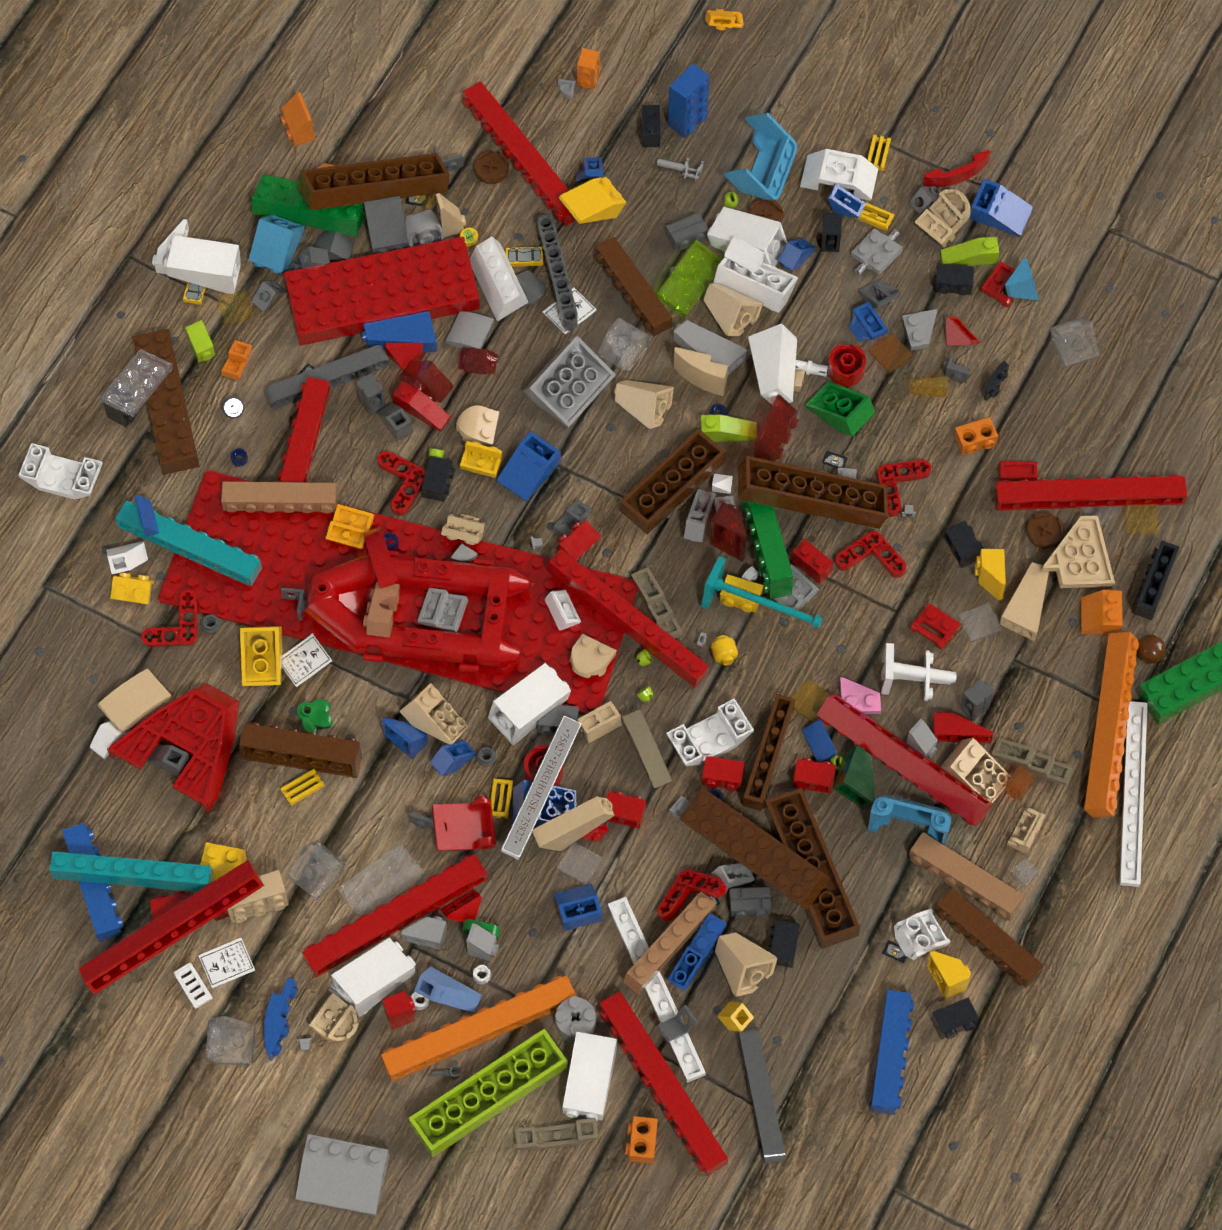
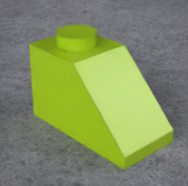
(200, 341)

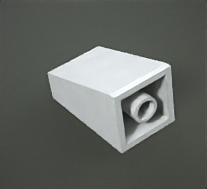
(755, 230)
(204, 263)
(774, 362)
(527, 702)
(373, 976)
(589, 1076)

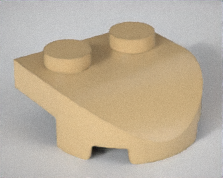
(952, 208)
(478, 425)
(463, 528)
(590, 657)
(335, 1020)

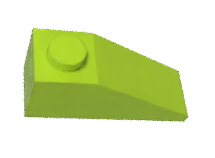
(974, 252)
(726, 428)

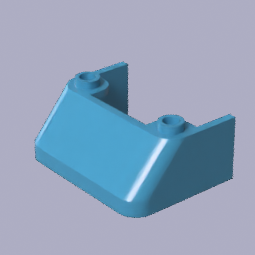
(772, 163)

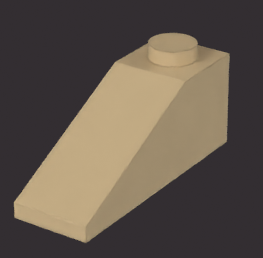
(449, 216)

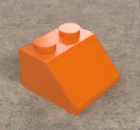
(297, 120)
(1101, 612)

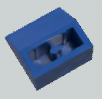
(578, 907)

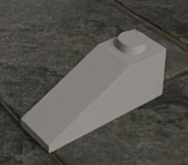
(699, 515)

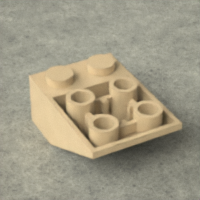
(434, 715)
(977, 769)
(268, 898)

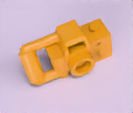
(723, 19)

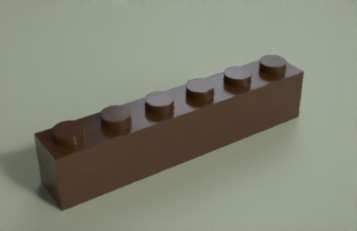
(633, 286)
(769, 752)
(989, 938)

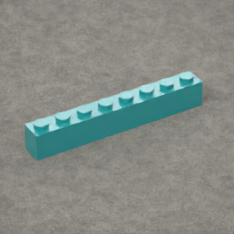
(193, 545)
(130, 871)

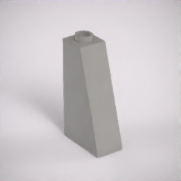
(701, 340)

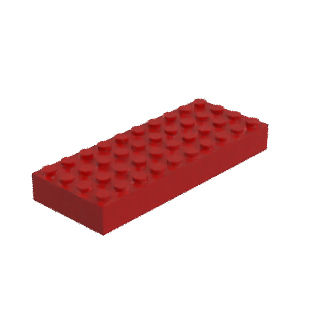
(346, 294)

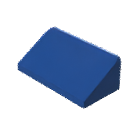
(146, 516)
(819, 741)

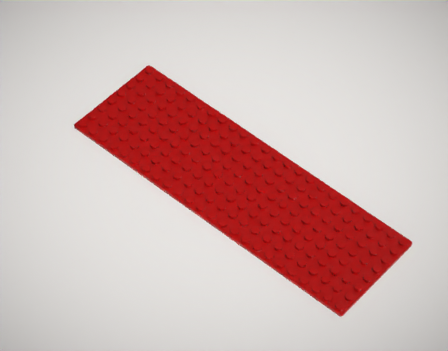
(296, 547)

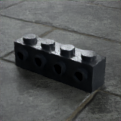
(1157, 578)

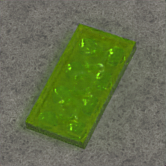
(689, 278)

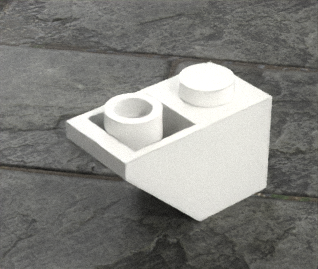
(126, 557)

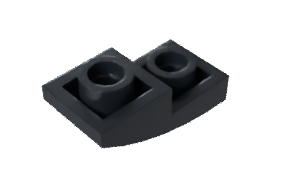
(995, 380)

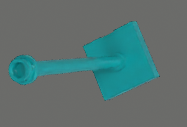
(715, 583)

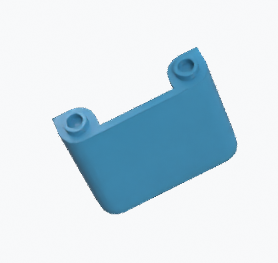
(890, 807)

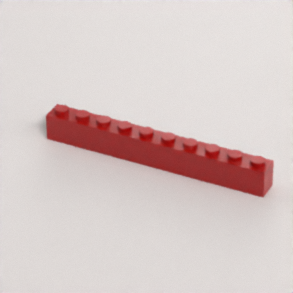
(518, 149)
(1090, 492)
(628, 618)
(904, 759)
(395, 915)
(171, 927)
(663, 1084)

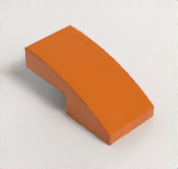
(237, 360)

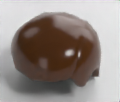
(1151, 649)

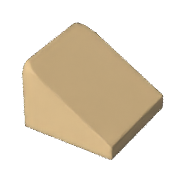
(798, 380)

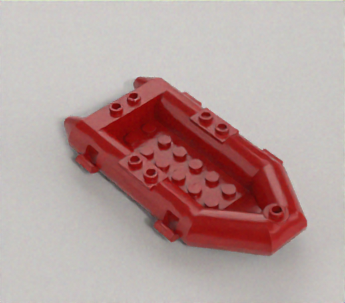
(341, 597)

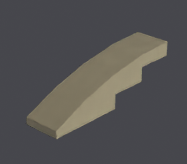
(655, 602)
(646, 749)
(1034, 762)

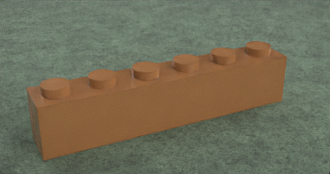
(279, 497)
(965, 876)
(669, 943)

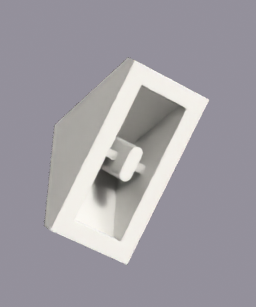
(105, 737)

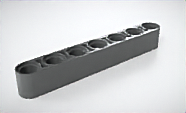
(557, 279)
(336, 373)
(761, 1095)

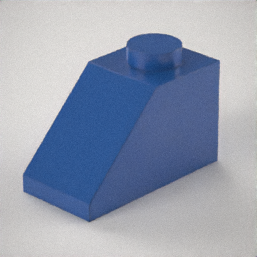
(796, 253)
(452, 757)

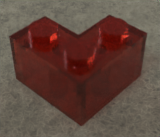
(427, 379)

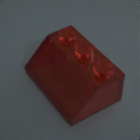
(776, 430)
(729, 531)

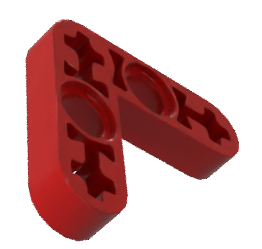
(408, 476)
(891, 480)
(875, 549)
(179, 632)
(670, 907)

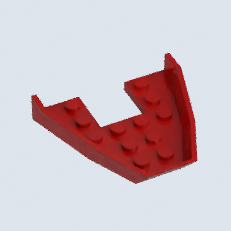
(197, 723)

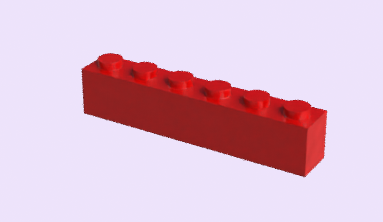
(305, 431)

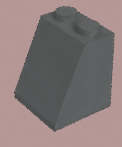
(386, 224)

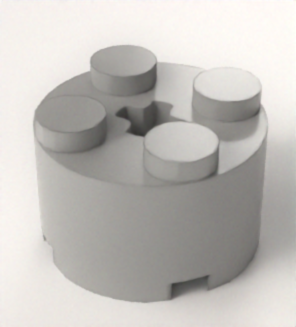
(423, 228)
(575, 1009)

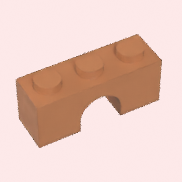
(380, 610)

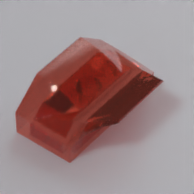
(478, 361)

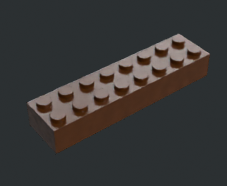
(373, 181)
(168, 408)
(812, 492)
(797, 829)
(754, 849)

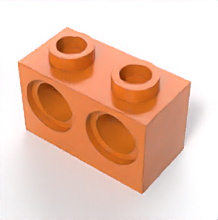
(588, 68)
(974, 432)
(646, 1140)

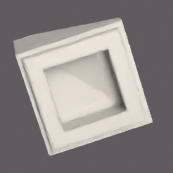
(722, 483)

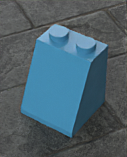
(275, 243)

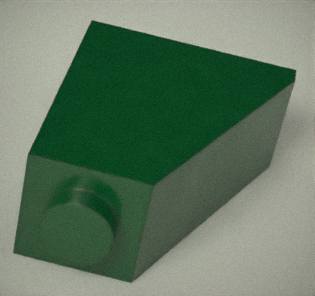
(856, 777)

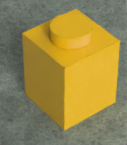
(735, 1016)

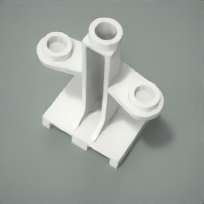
(893, 670)

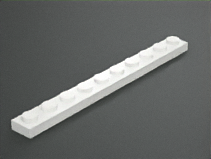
(1133, 795)
(656, 989)

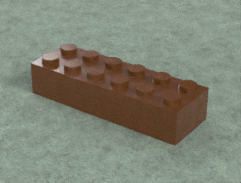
(672, 481)
(300, 750)

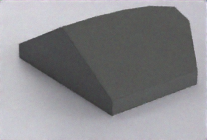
(337, 245)
(532, 287)
(879, 293)

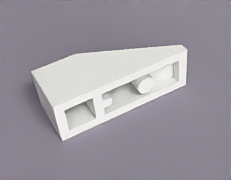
(162, 252)

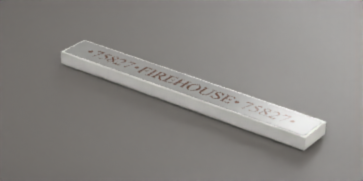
(541, 787)

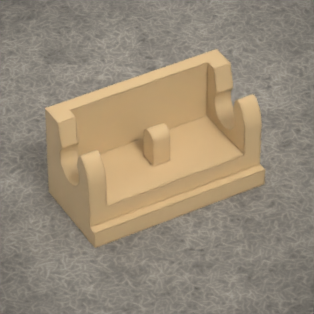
(935, 228)
(600, 722)
(1026, 830)

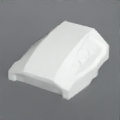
(920, 934)

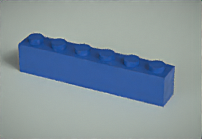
(95, 894)
(891, 1051)

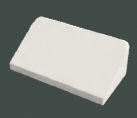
(744, 254)
(562, 609)

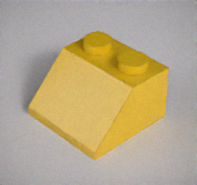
(991, 571)
(948, 974)

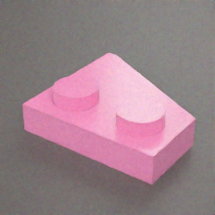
(860, 697)

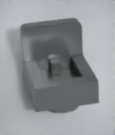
(955, 371)

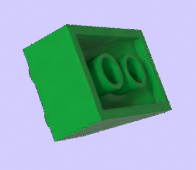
(841, 408)

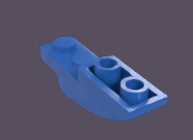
(697, 952)
(275, 1025)

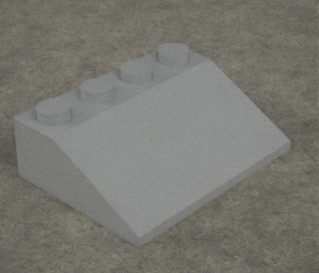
(569, 381)
(342, 1174)

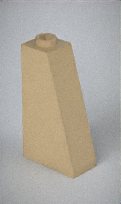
(1026, 604)
(574, 824)

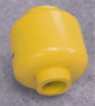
(724, 650)

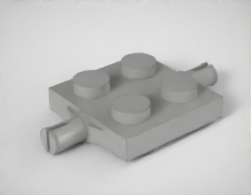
(876, 251)

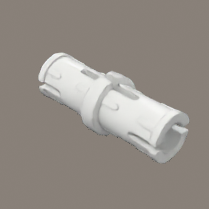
(811, 368)

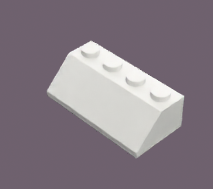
(497, 278)
(766, 285)

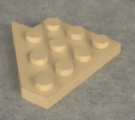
(1082, 557)

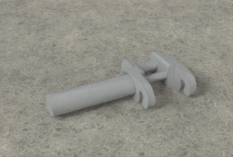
(682, 167)

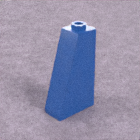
(403, 329)

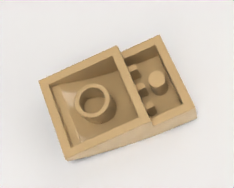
(700, 370)
(135, 700)

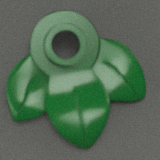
(317, 717)

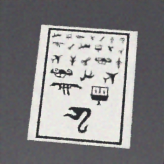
(583, 307)
(305, 660)
(226, 962)

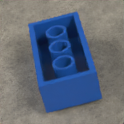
(688, 100)

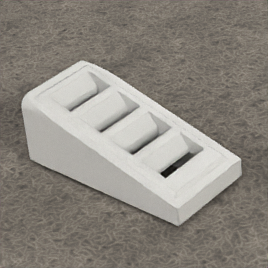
(185, 970)

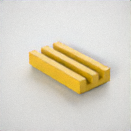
(881, 140)
(875, 220)
(298, 781)
(498, 813)

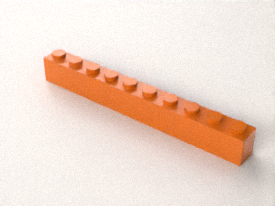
(1111, 725)
(477, 1028)

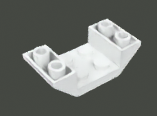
(840, 168)
(59, 474)
(711, 736)

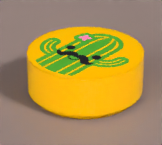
(470, 236)

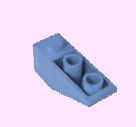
(447, 991)

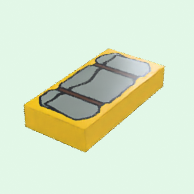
(525, 256)
(194, 293)

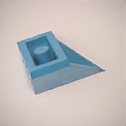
(1022, 283)

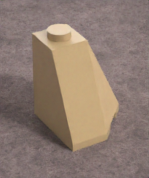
(731, 308)
(644, 400)
(743, 963)

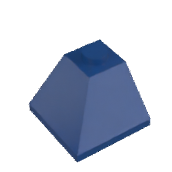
(404, 736)

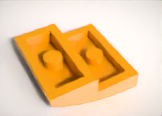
(349, 526)

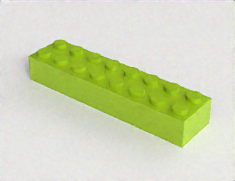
(488, 1093)

